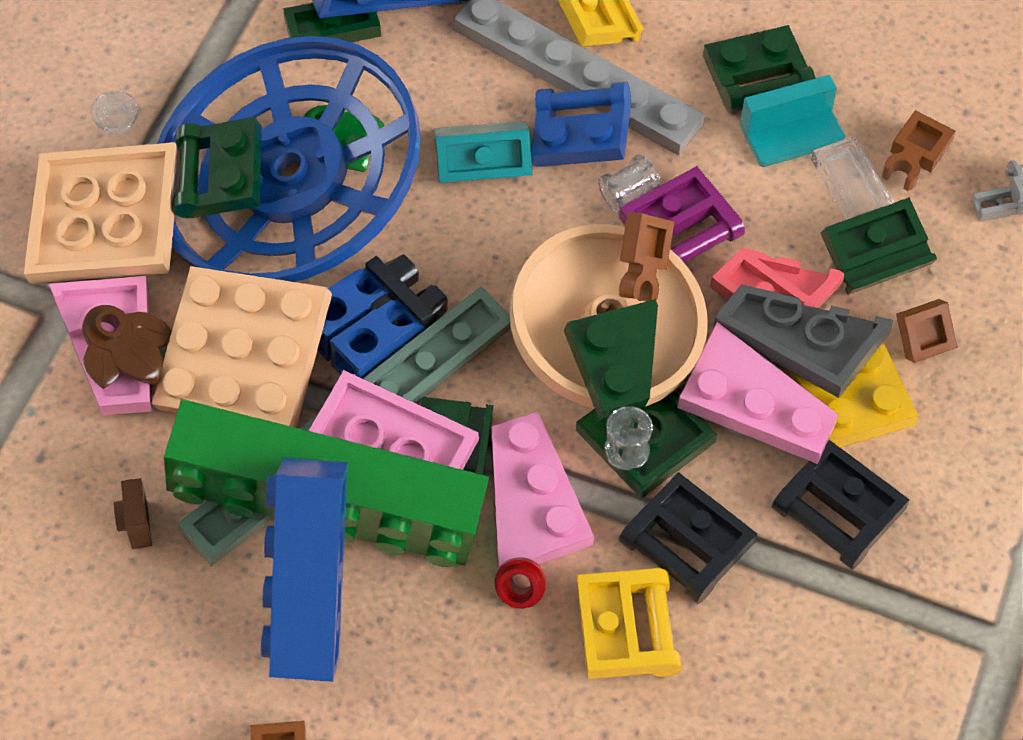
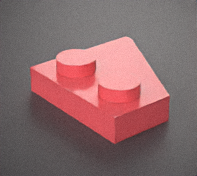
(775, 275)

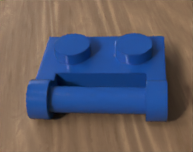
(585, 136)

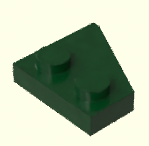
(616, 355)

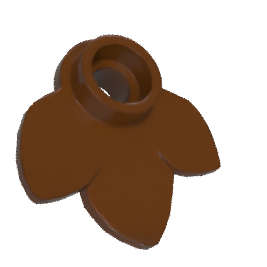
(127, 350)

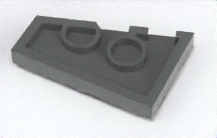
(806, 340)

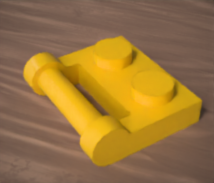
(610, 625)

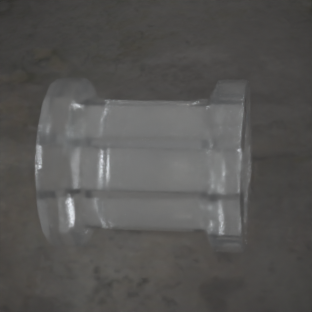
(628, 183)
(624, 436)

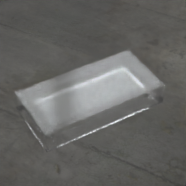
(850, 178)

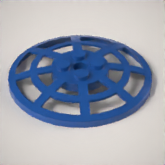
(306, 142)

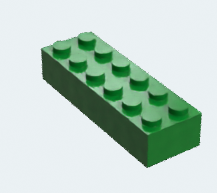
(389, 495)

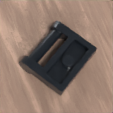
(850, 492)
(698, 525)

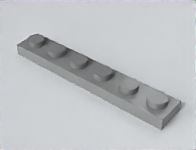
(576, 68)

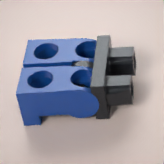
(377, 315)

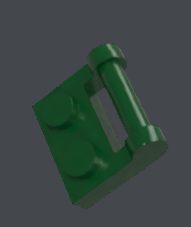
(755, 59)
(232, 167)

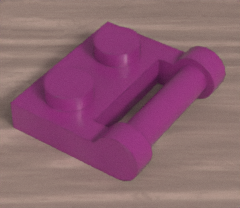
(686, 202)

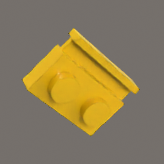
(602, 21)

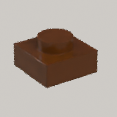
(133, 513)

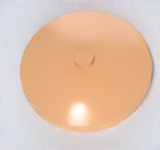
(580, 277)

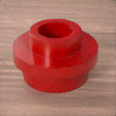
(510, 592)

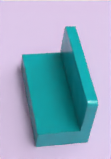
(791, 121)
(483, 151)

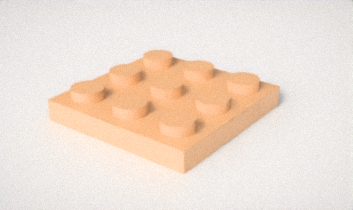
(102, 213)
(243, 345)

